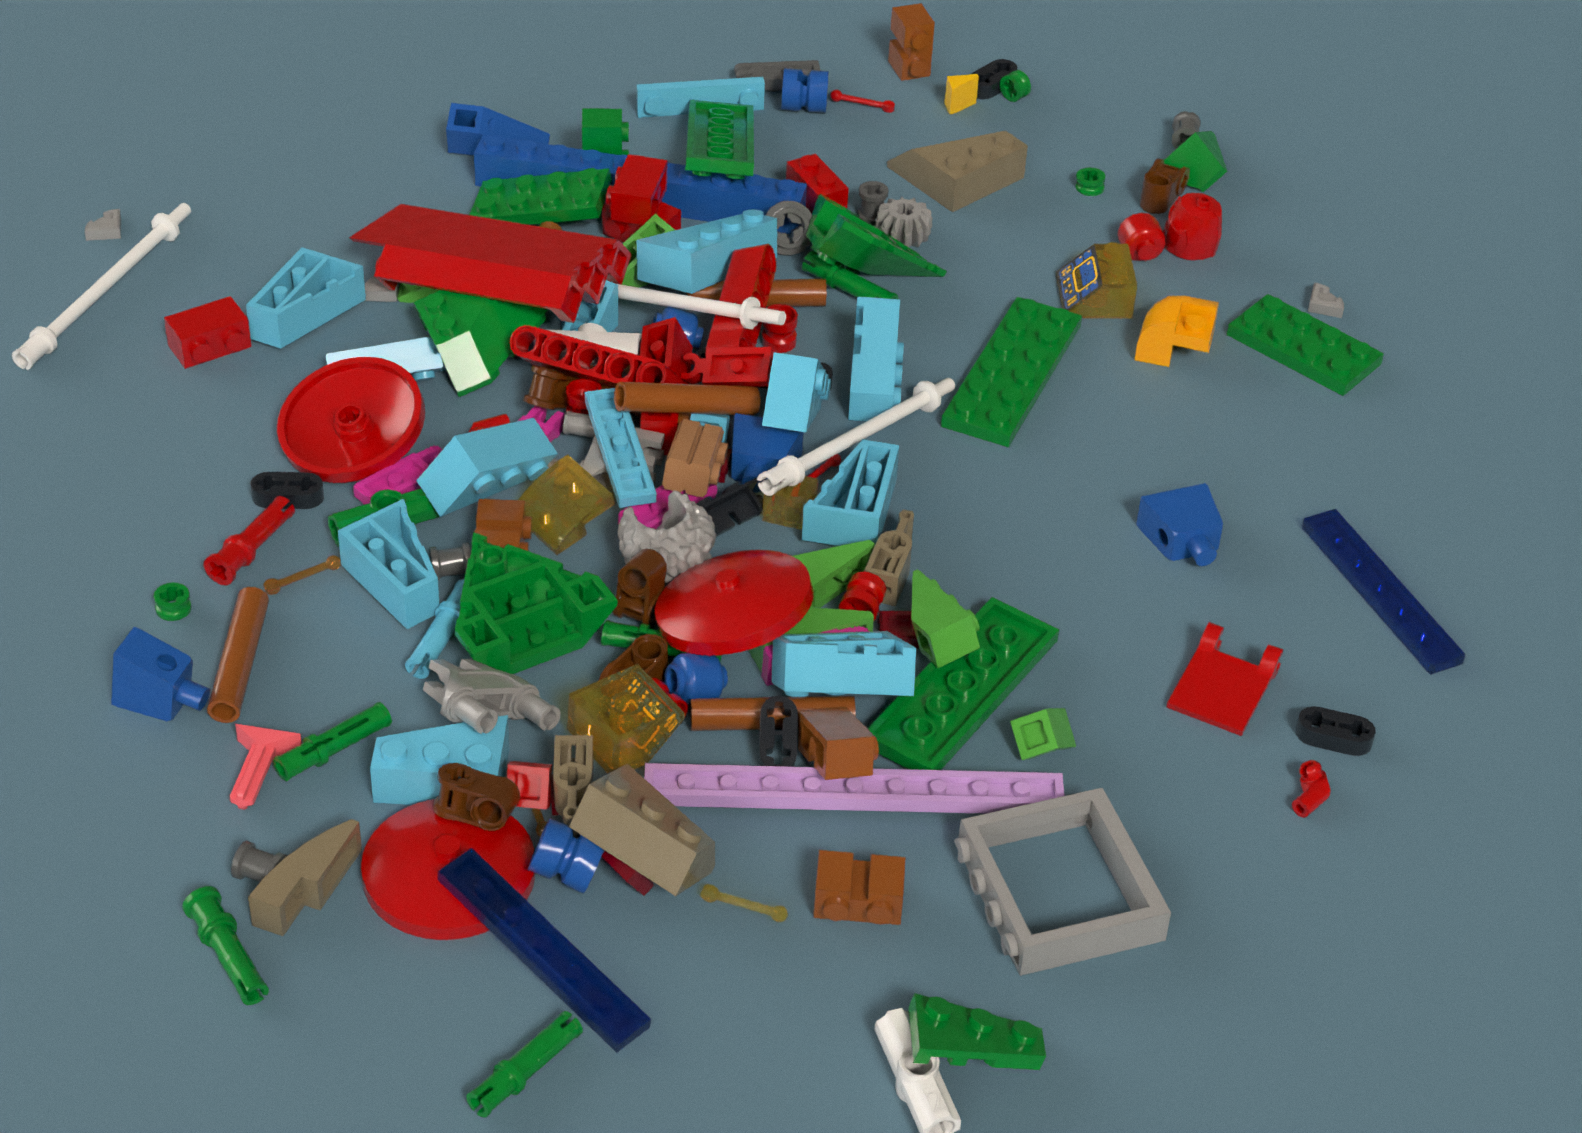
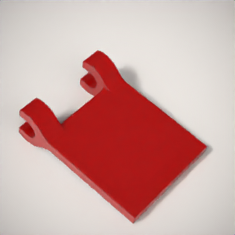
(1223, 687)

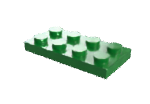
(544, 197)
(1305, 344)

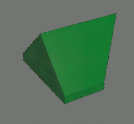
(1202, 156)

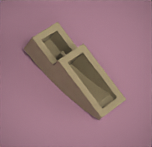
(305, 878)

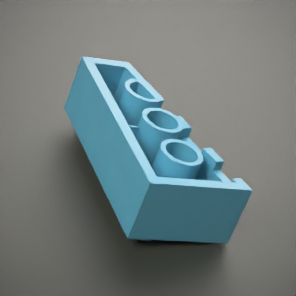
(701, 253)

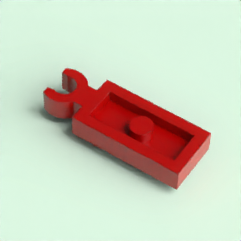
(731, 366)

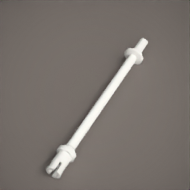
(748, 312)
(44, 340)
(792, 470)

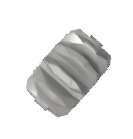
(905, 221)

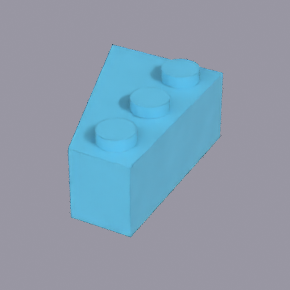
(303, 297)
(875, 358)
(795, 392)
(486, 464)
(856, 499)
(391, 563)
(843, 664)
(408, 763)

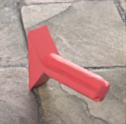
(263, 747)

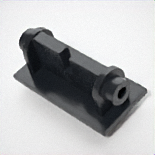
(735, 500)

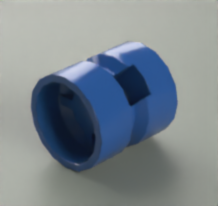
(804, 90)
(568, 856)

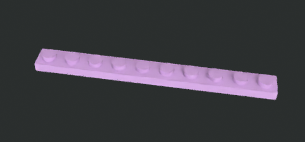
(883, 791)

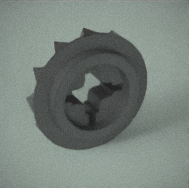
(796, 214)

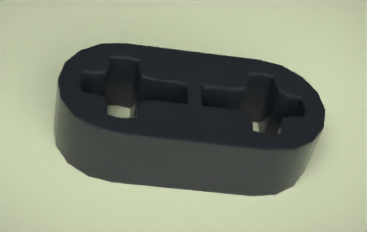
(990, 77)
(301, 488)
(1335, 731)
(768, 735)

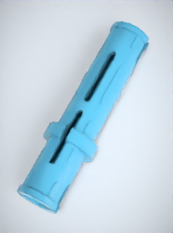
(437, 634)

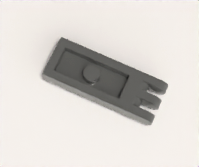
(773, 71)

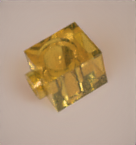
(787, 504)

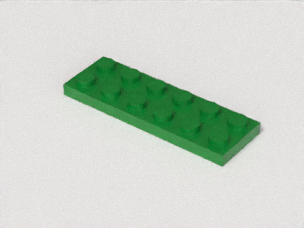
(720, 139)
(1011, 371)
(961, 695)

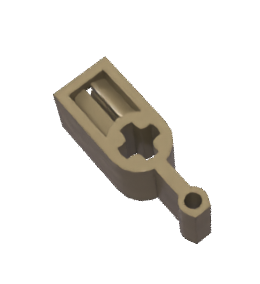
(892, 557)
(570, 774)

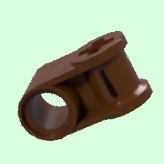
(1162, 186)
(548, 388)
(640, 586)
(648, 652)
(475, 797)

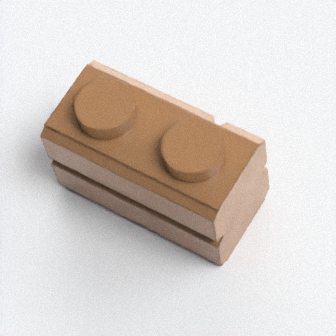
(695, 458)

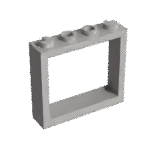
(1141, 926)

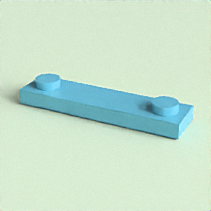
(674, 97)
(620, 450)

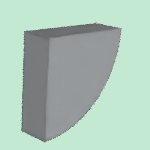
(105, 227)
(378, 292)
(1325, 302)

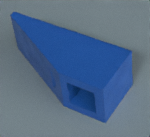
(470, 122)

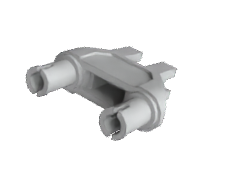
(594, 464)
(482, 694)

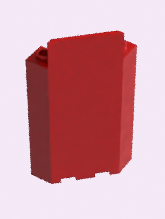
(494, 258)

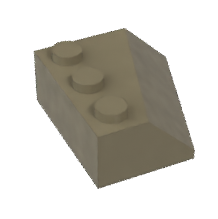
(964, 168)
(644, 830)

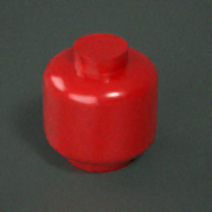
(1142, 235)

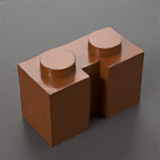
(912, 50)
(504, 522)
(837, 743)
(859, 889)

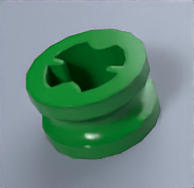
(1015, 85)
(1090, 181)
(174, 610)

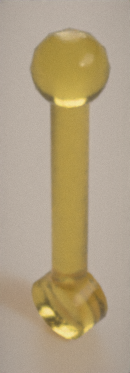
(711, 894)

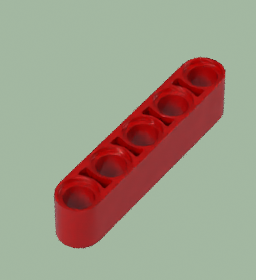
(748, 275)
(580, 356)

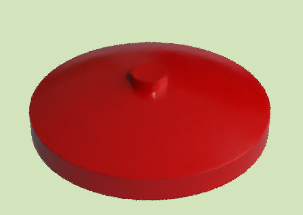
(351, 419)
(734, 602)
(404, 863)

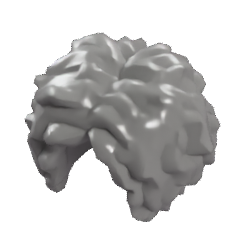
(681, 539)

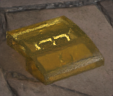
(563, 503)

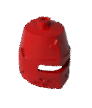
(1194, 227)

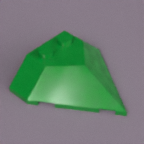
(846, 238)
(473, 334)
(526, 607)

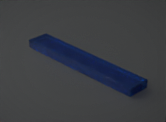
(1384, 592)
(544, 950)

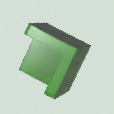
(1043, 733)

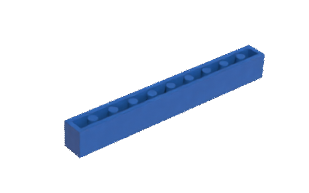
(697, 196)

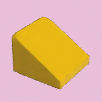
(961, 92)

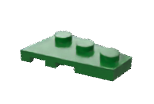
(969, 1033)

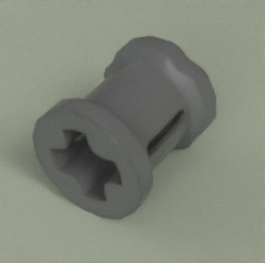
(1184, 126)
(872, 194)
(450, 561)
(253, 862)

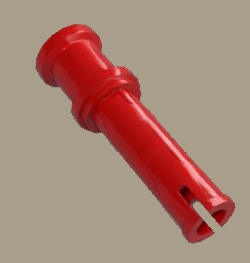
(241, 548)

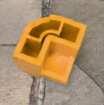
(1179, 323)

